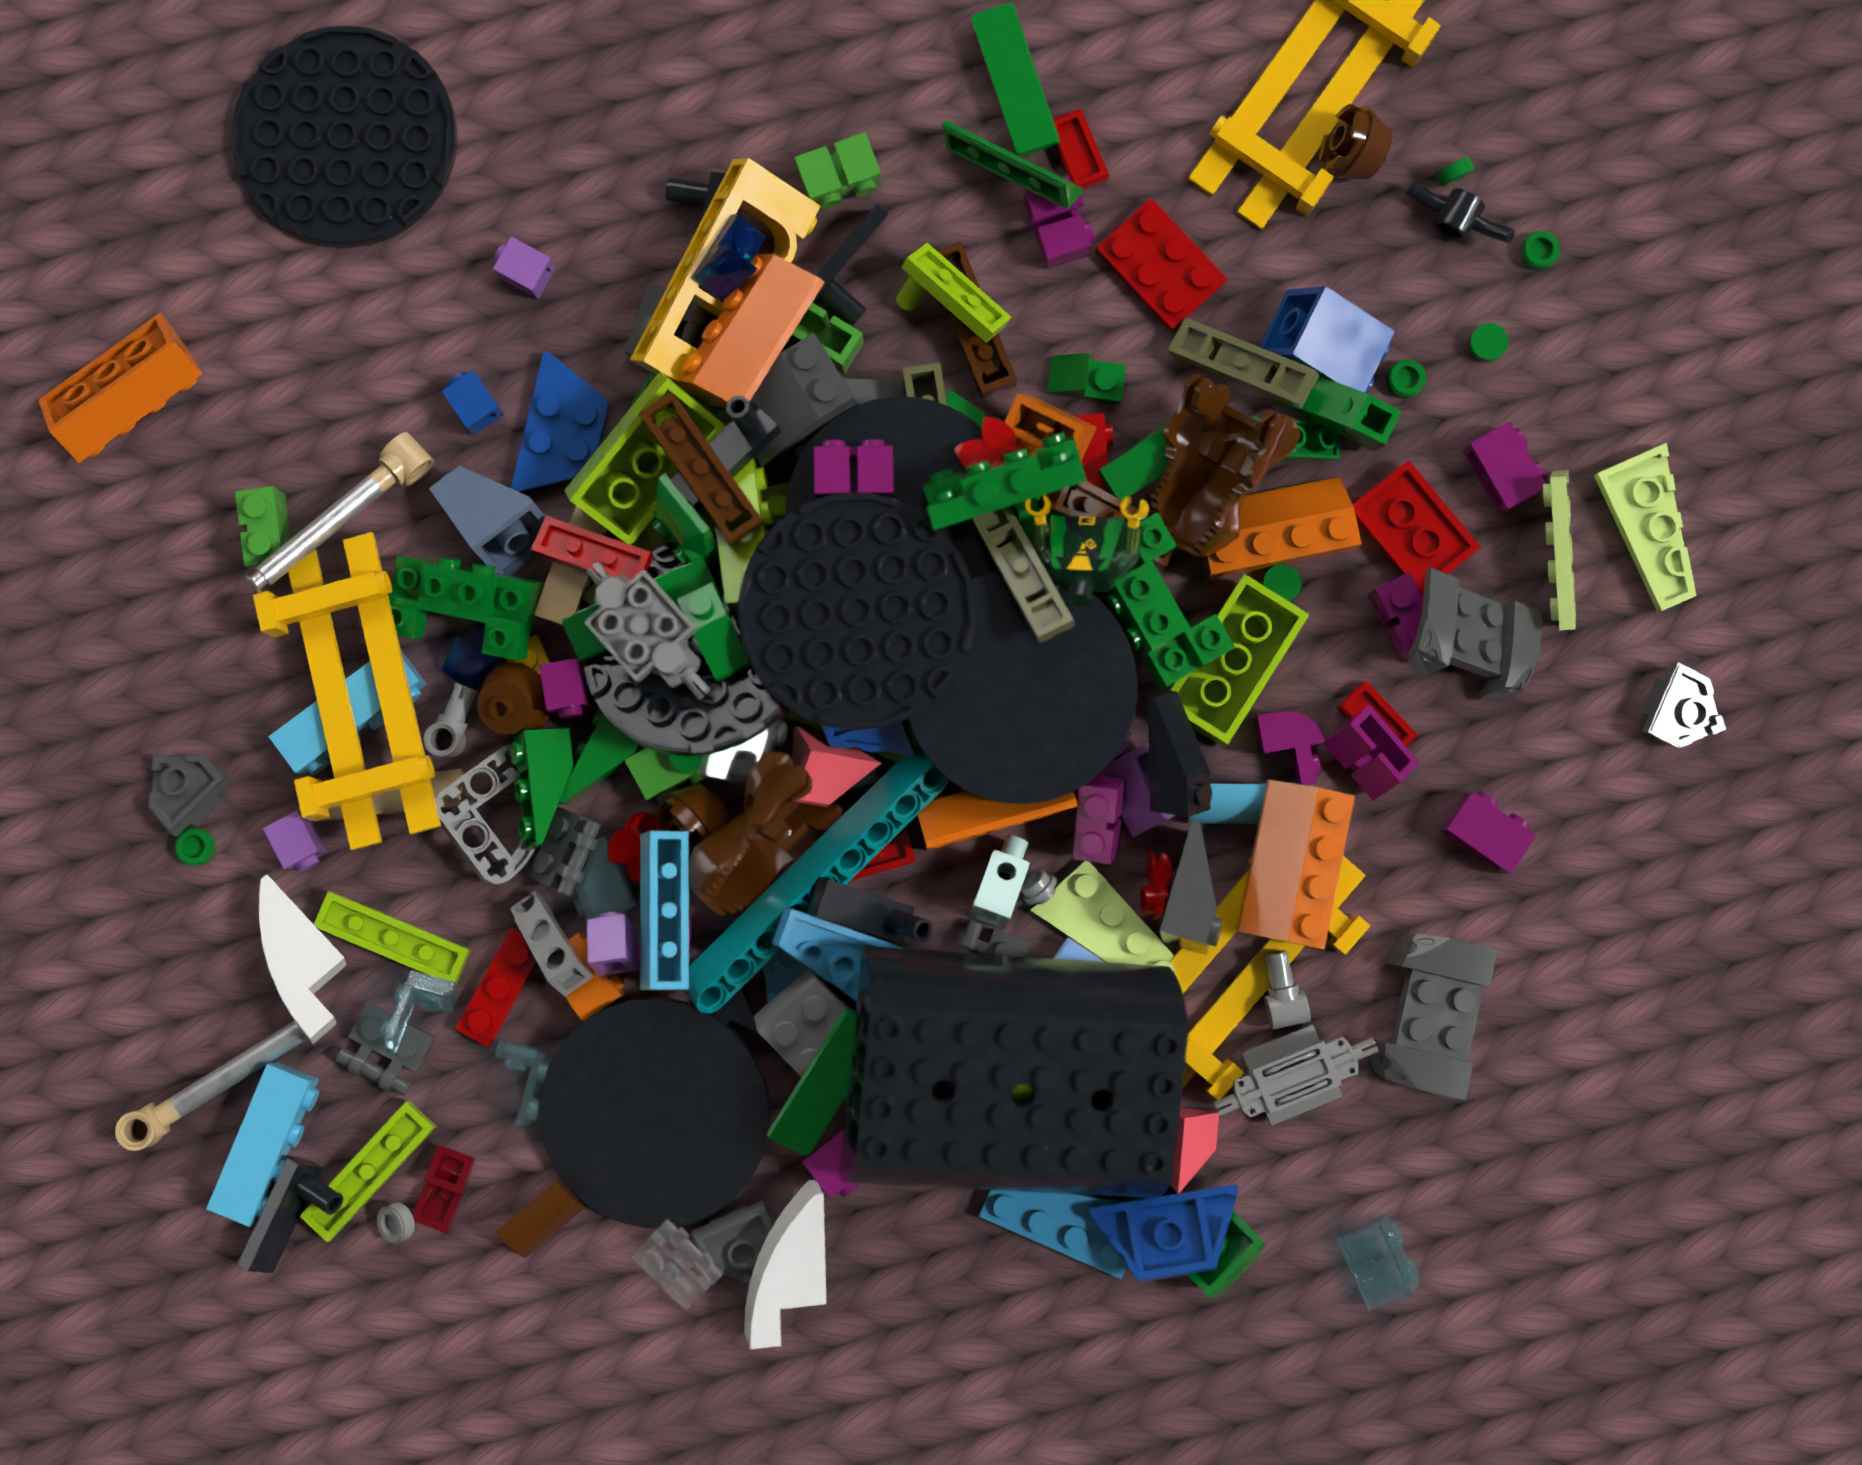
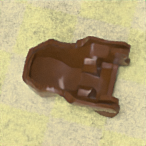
(1213, 463)
(764, 841)

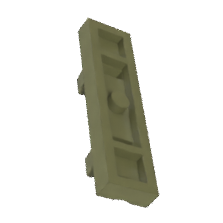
(1243, 362)
(1023, 573)

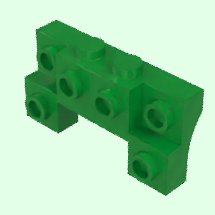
(1003, 484)
(469, 593)
(1154, 619)

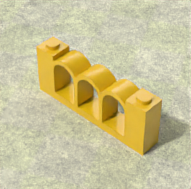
(763, 196)

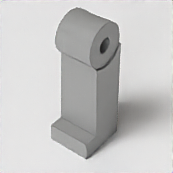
(550, 945)

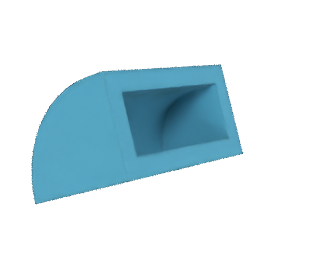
(1233, 804)

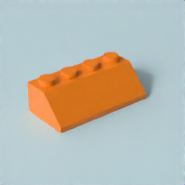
(750, 331)
(119, 388)
(1288, 528)
(969, 816)
(1295, 863)

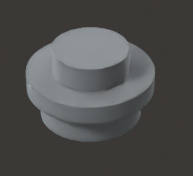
(1038, 887)

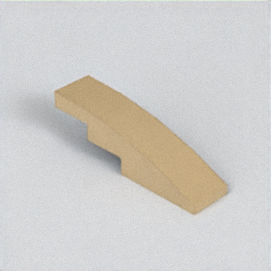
(565, 585)

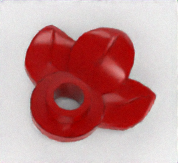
(996, 441)
(625, 843)
(1155, 895)

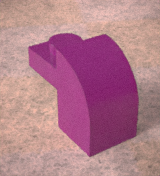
(1291, 732)

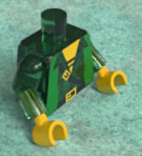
(1087, 550)

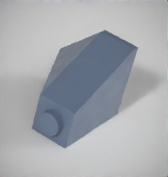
(491, 518)

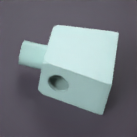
(998, 896)

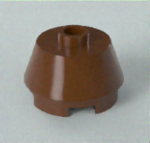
(1357, 144)
(513, 700)
(694, 811)

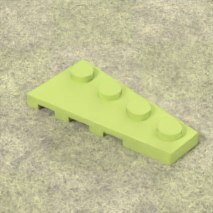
(1648, 519)
(1558, 534)
(1102, 920)

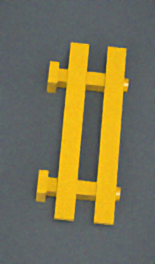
(1285, 169)
(352, 783)
(1251, 981)

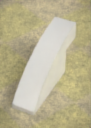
(297, 959)
(788, 1268)

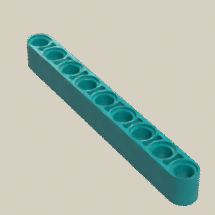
(834, 856)

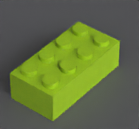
(623, 473)
(1226, 688)

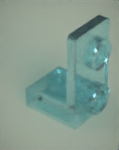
(426, 990)
(518, 1057)

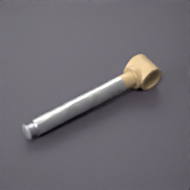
(400, 463)
(161, 1116)

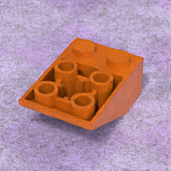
(1036, 419)

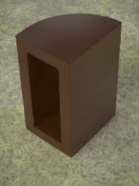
(541, 1219)

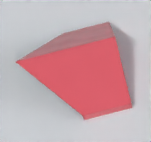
(831, 768)
(1194, 1144)

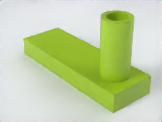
(935, 274)

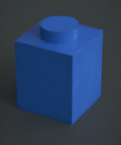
(472, 401)

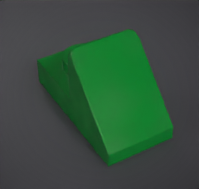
(1085, 378)

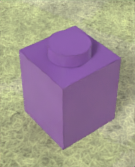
(523, 267)
(295, 842)
(611, 944)

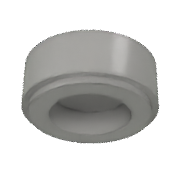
(395, 1223)

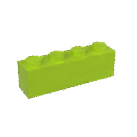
(736, 558)

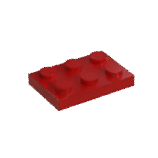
(1161, 265)
(1413, 525)

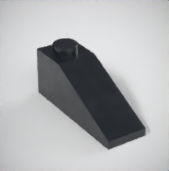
(1176, 764)

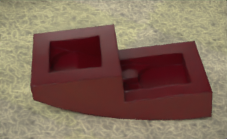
(443, 1189)

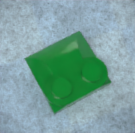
(683, 525)
(1238, 1253)

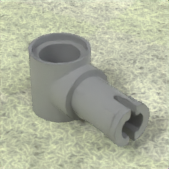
(453, 721)
(1286, 1002)

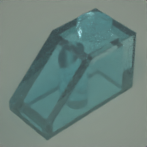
(603, 886)

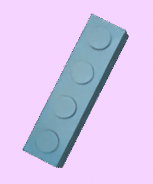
(303, 737)
(664, 910)
(263, 1142)

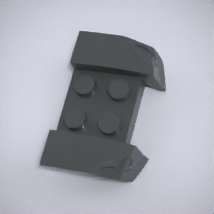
(1476, 636)
(1435, 1013)

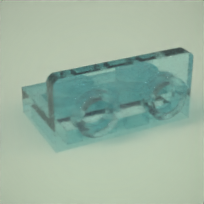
(1379, 1263)

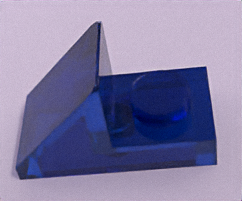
(729, 258)
(465, 659)

